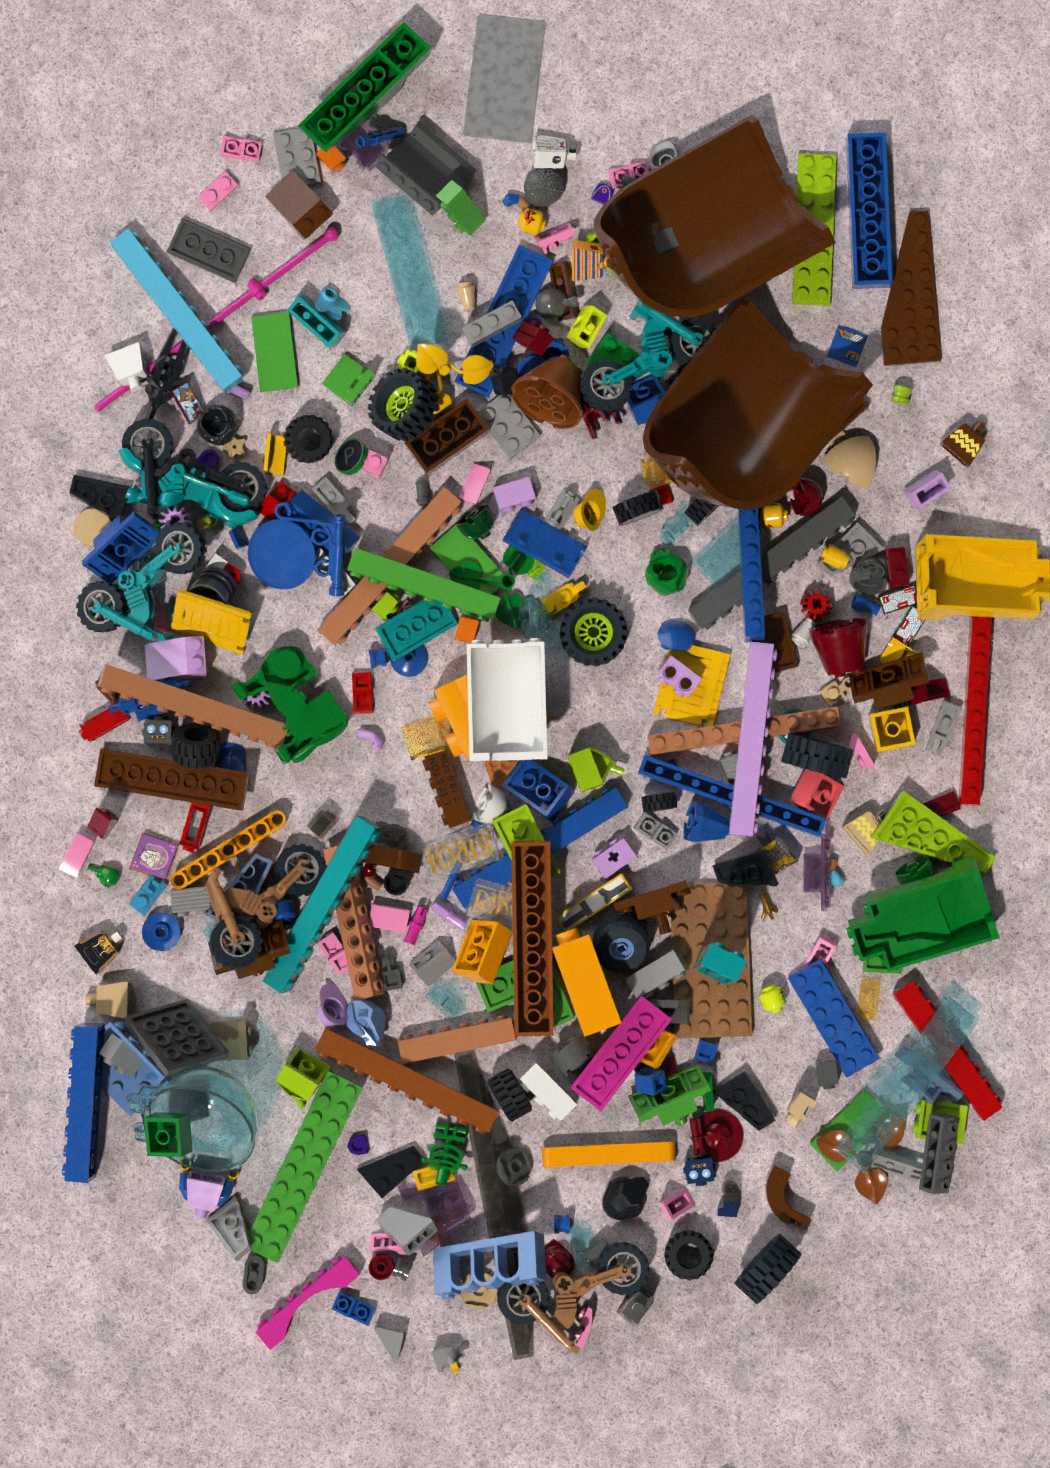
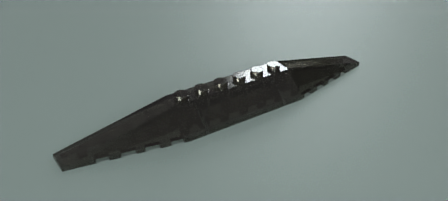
(500, 1201)

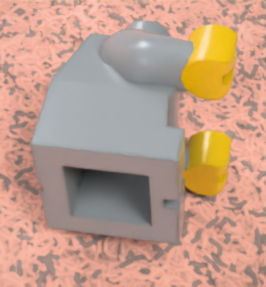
(447, 1358)

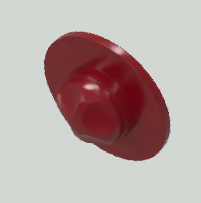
(722, 1135)

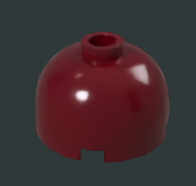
(807, 497)

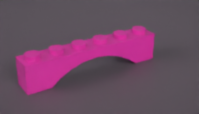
(338, 1276)

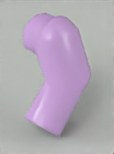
(372, 736)

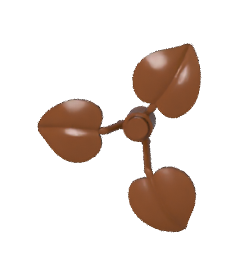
(871, 1183)

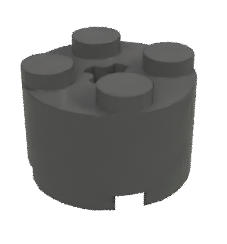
(573, 1055)

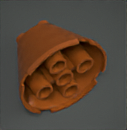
(551, 393)

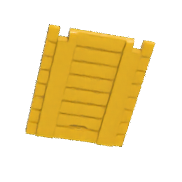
(217, 622)
(705, 697)

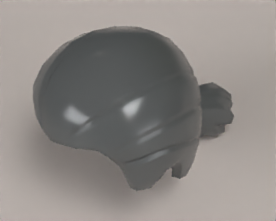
(553, 302)

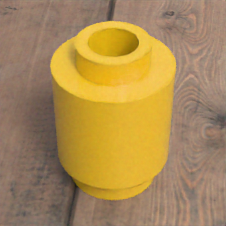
(835, 556)

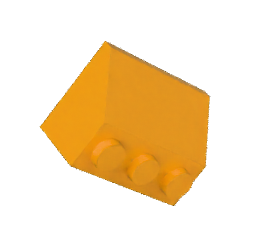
(482, 951)

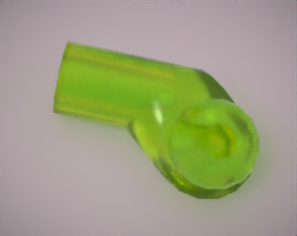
(537, 569)

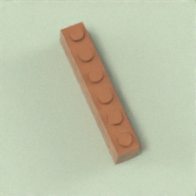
(456, 1040)

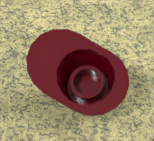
(558, 1259)

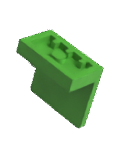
(348, 380)

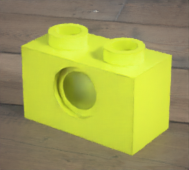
(586, 326)

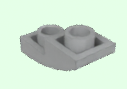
(655, 830)

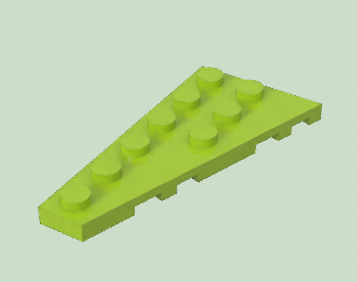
(924, 832)

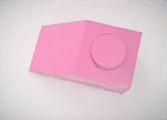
(374, 464)

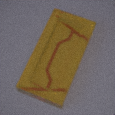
(868, 1000)

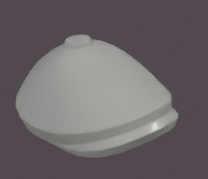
(662, 153)

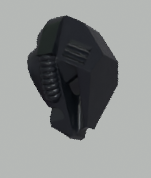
(624, 1197)

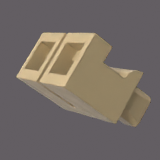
(798, 1107)

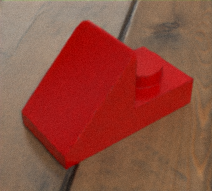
(280, 494)

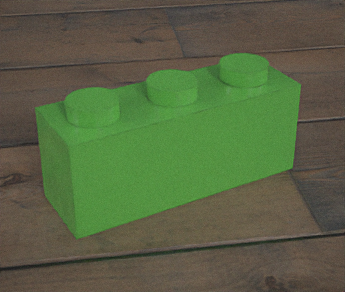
(460, 208)

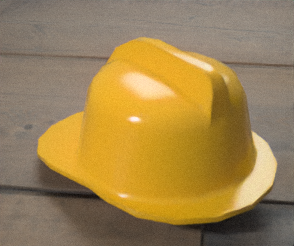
(590, 511)

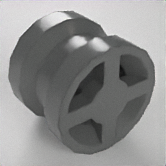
(402, 1269)

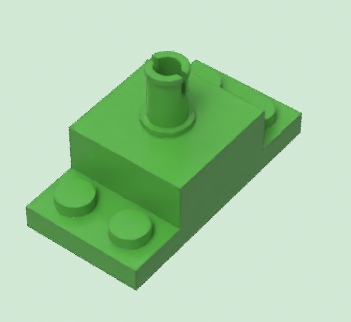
(675, 1100)

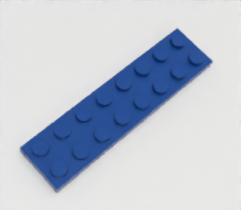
(521, 284)

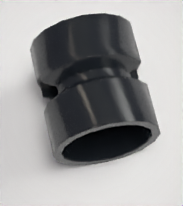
(396, 882)

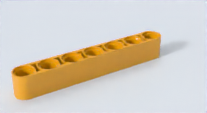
(219, 850)
(608, 1154)

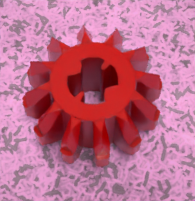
(809, 605)

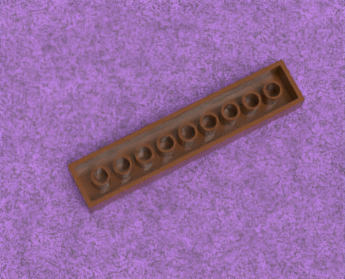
(532, 938)

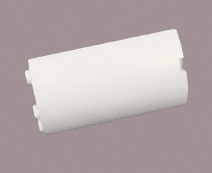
(506, 700)

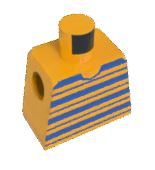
(587, 261)

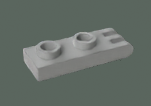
(898, 1166)

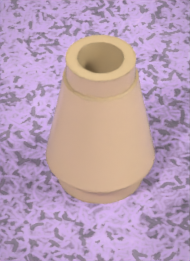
(467, 294)

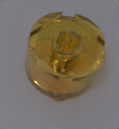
(652, 473)

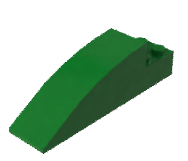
(366, 88)

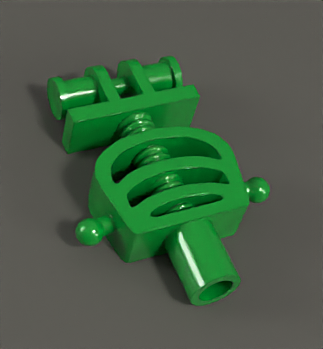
(444, 1165)

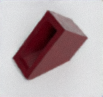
(930, 691)

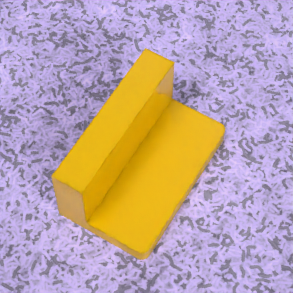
(274, 455)

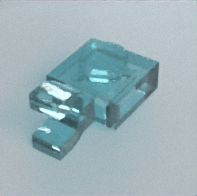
(579, 1239)

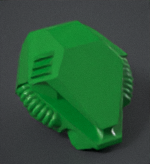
(666, 572)

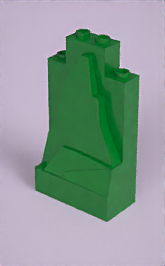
(925, 918)

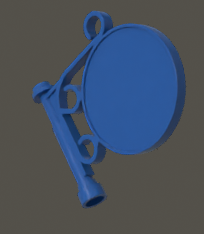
(286, 553)

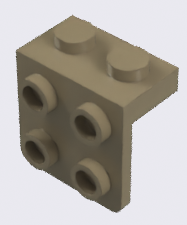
(234, 1037)

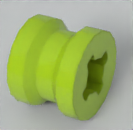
(901, 395)

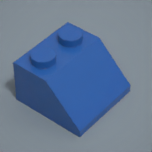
(644, 398)

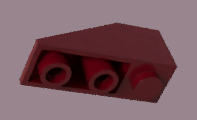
(102, 822)

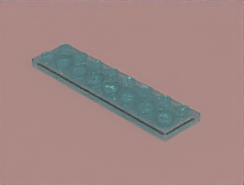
(408, 272)

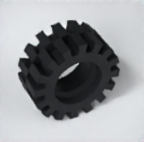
(659, 802)

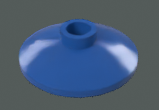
(414, 666)
(152, 926)

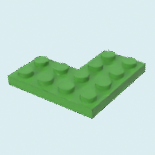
(502, 994)

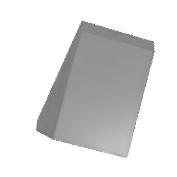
(391, 1340)

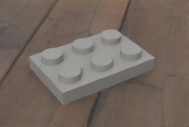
(297, 154)
(508, 425)

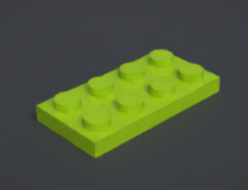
(520, 826)

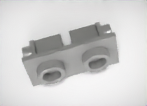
(561, 510)

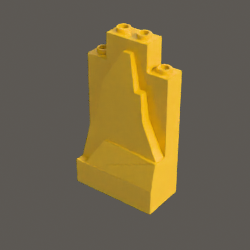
(980, 577)

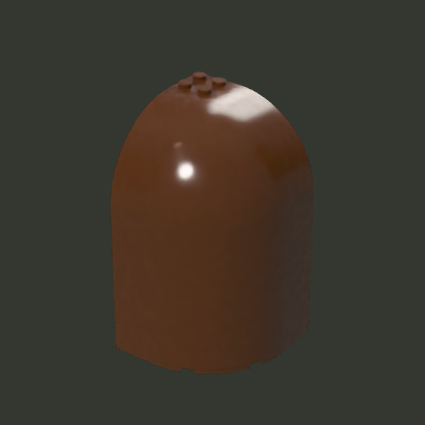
(730, 221)
(748, 414)

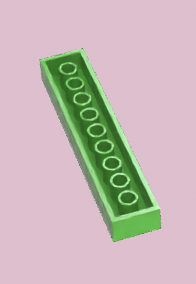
(303, 1165)

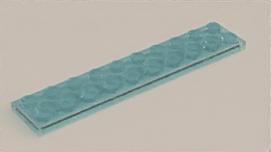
(906, 1084)

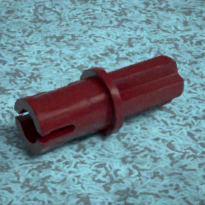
(697, 1136)

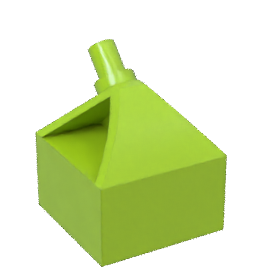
(591, 768)
(301, 1076)

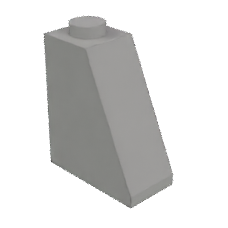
(406, 1229)

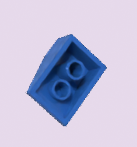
(538, 789)

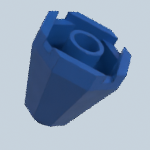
(704, 824)

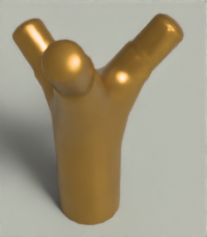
(767, 907)

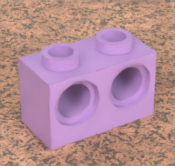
(681, 672)

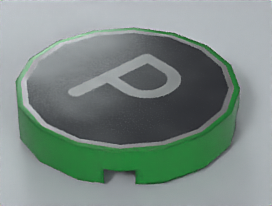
(351, 456)

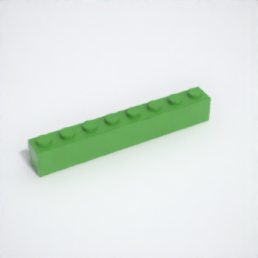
(424, 584)

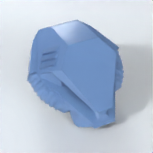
(363, 1014)

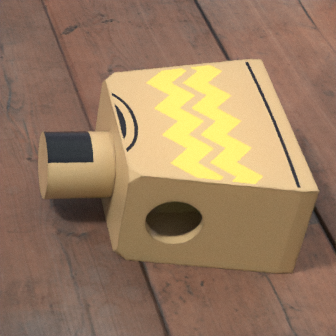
(862, 829)

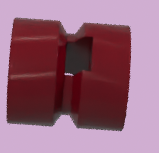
(381, 1266)

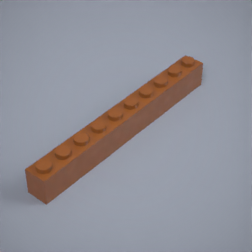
(407, 1080)

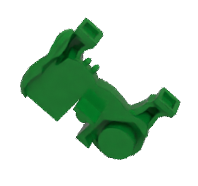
(308, 722)

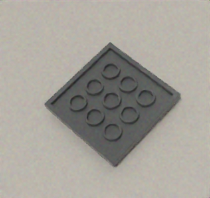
(176, 1037)

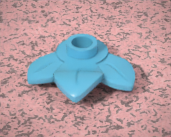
(331, 304)

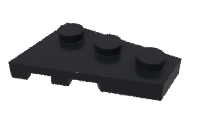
(101, 495)
(747, 869)

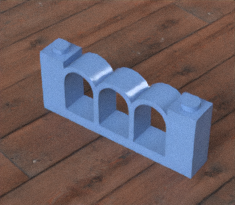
(530, 1270)

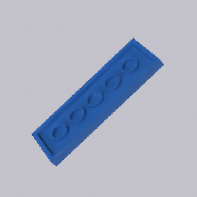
(834, 1017)

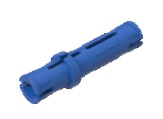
(375, 137)

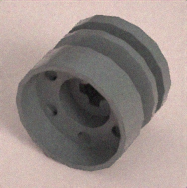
(215, 584)

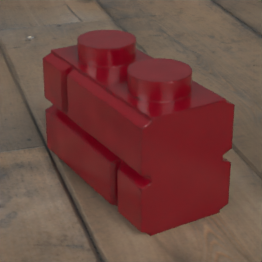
(533, 337)
(896, 568)

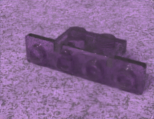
(815, 873)

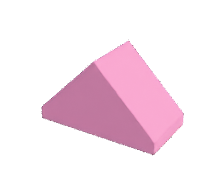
(677, 1204)

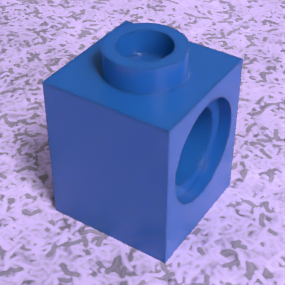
(650, 1081)

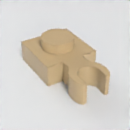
(834, 693)

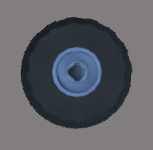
(621, 943)

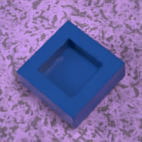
(705, 1051)

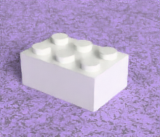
(547, 1092)

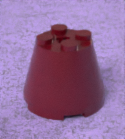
(840, 645)

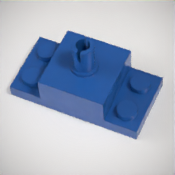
(120, 546)

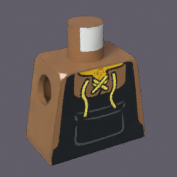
(99, 950)

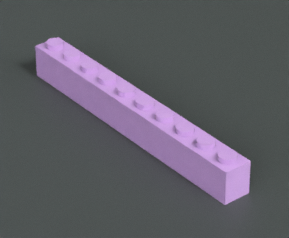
(751, 739)

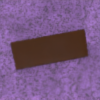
(562, 280)

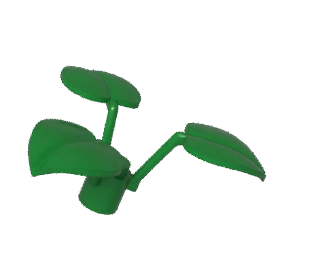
(469, 574)

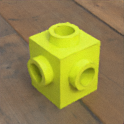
(406, 359)

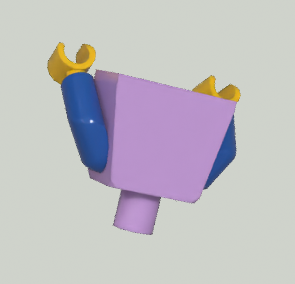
(205, 1190)

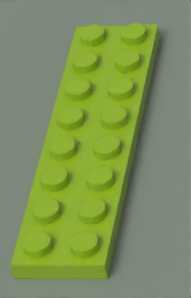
(817, 193)

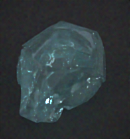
(534, 617)

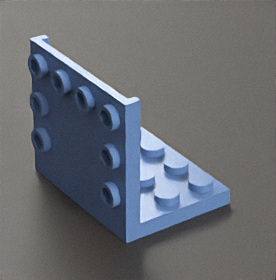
(120, 1086)

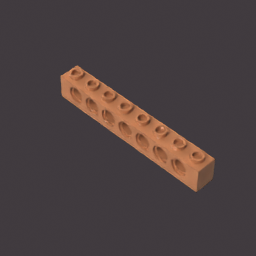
(357, 939)

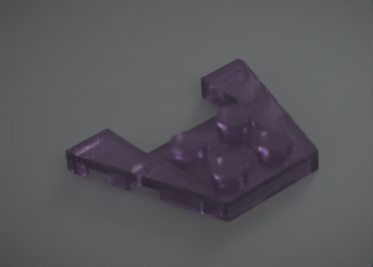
(445, 1208)

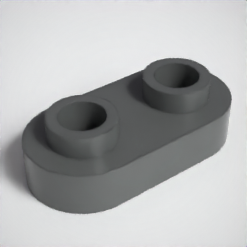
(254, 1274)

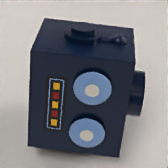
(699, 1170)

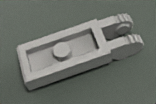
(944, 725)

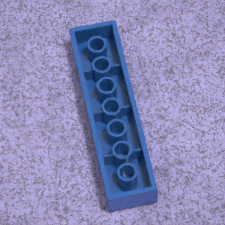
(869, 210)
(84, 1103)

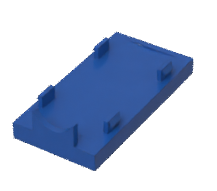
(544, 543)

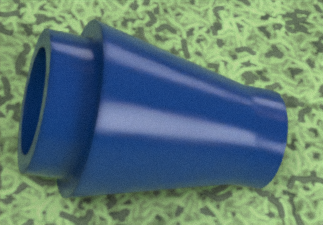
(865, 605)

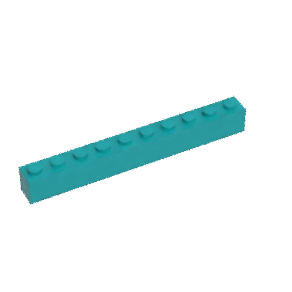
(323, 902)

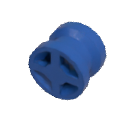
(377, 657)
(561, 1224)

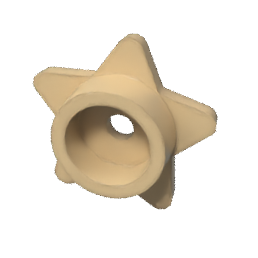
(238, 450)

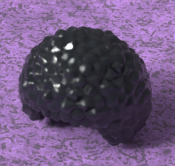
(217, 424)

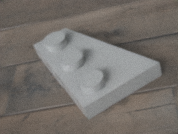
(858, 545)
(231, 1228)

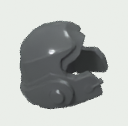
(868, 576)

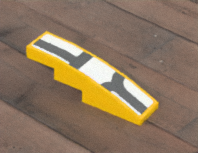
(594, 902)

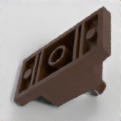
(890, 682)
(657, 904)
(274, 945)

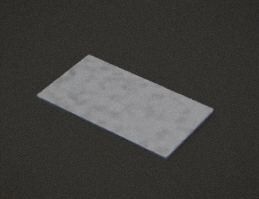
(504, 78)

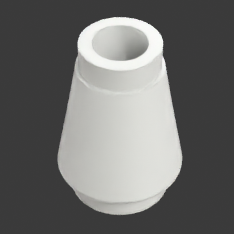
(801, 636)

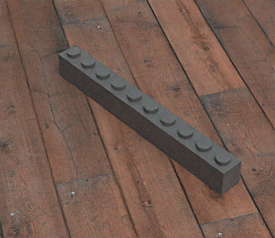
(774, 561)

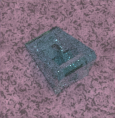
(445, 1001)

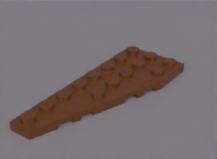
(910, 314)

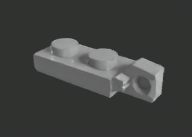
(333, 499)

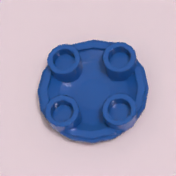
(676, 635)

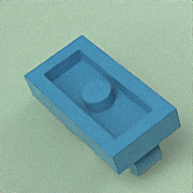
(148, 895)

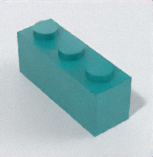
(318, 323)

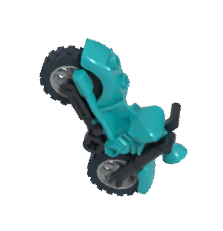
(214, 491)

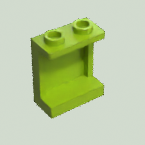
(923, 1110)

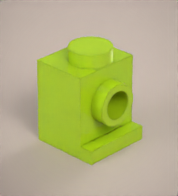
(387, 606)

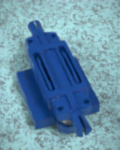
(141, 711)

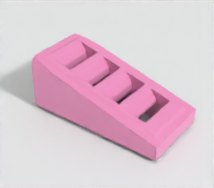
(828, 942)
(390, 1249)

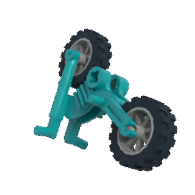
(683, 337)
(139, 585)

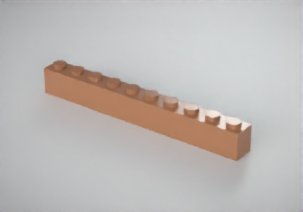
(405, 548)
(192, 705)
(730, 732)

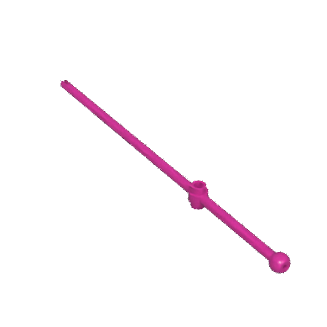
(256, 289)

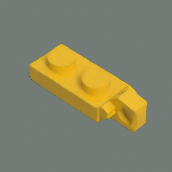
(563, 597)

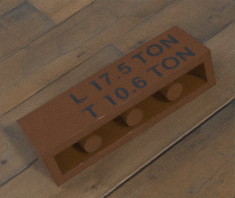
(447, 788)

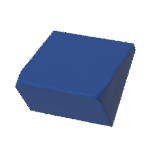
(239, 538)

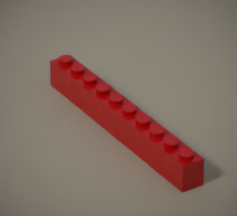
(974, 711)

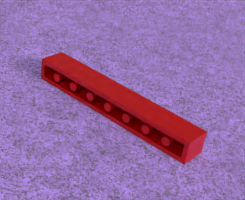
(959, 1067)

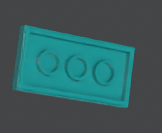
(414, 627)

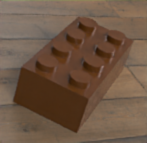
(447, 437)

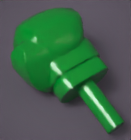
(107, 875)

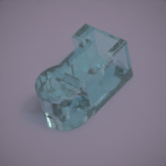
(670, 534)

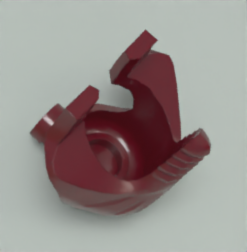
(590, 414)

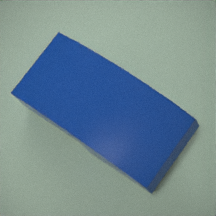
(354, 1308)

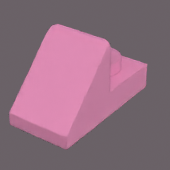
(864, 759)

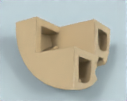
(853, 459)

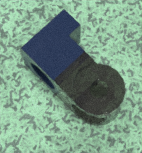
(730, 1199)

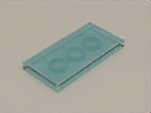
(722, 555)

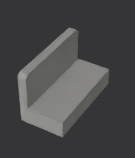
(432, 963)

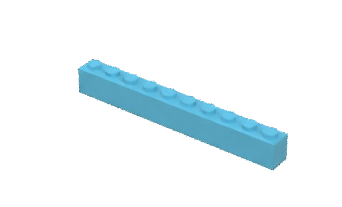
(176, 311)

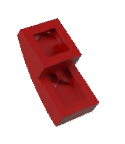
(362, 693)

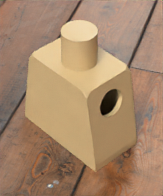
(111, 999)

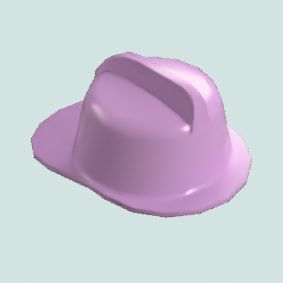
(332, 1006)

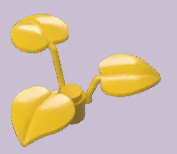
(433, 358)

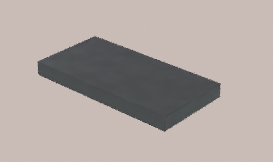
(208, 250)

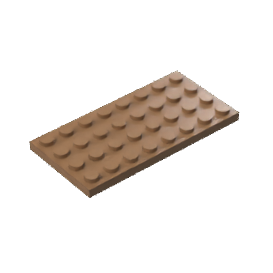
(709, 916)

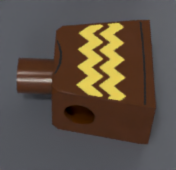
(965, 442)

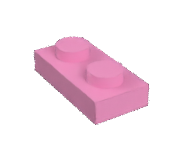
(217, 191)

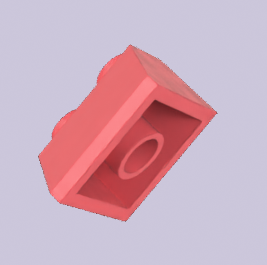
(816, 793)

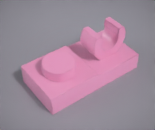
(558, 234)

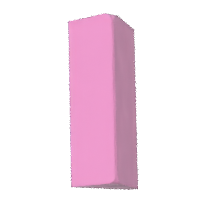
(474, 484)
(389, 917)

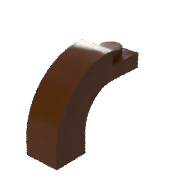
(394, 858)
(774, 1191)

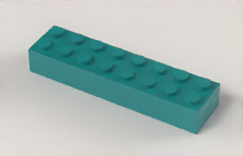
(720, 964)

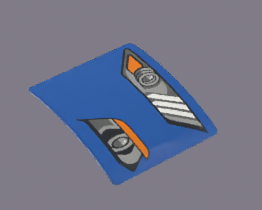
(847, 345)

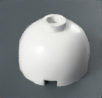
(491, 805)

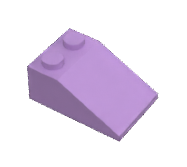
(176, 658)

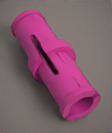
(416, 925)

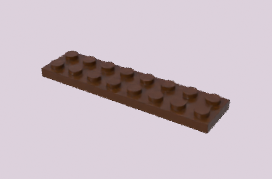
(170, 780)

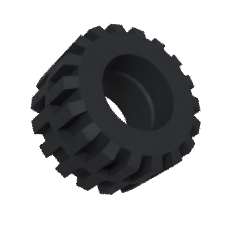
(323, 432)
(195, 745)
(510, 1095)
(704, 1262)

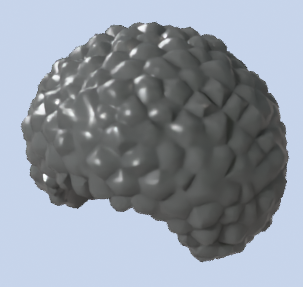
(543, 187)

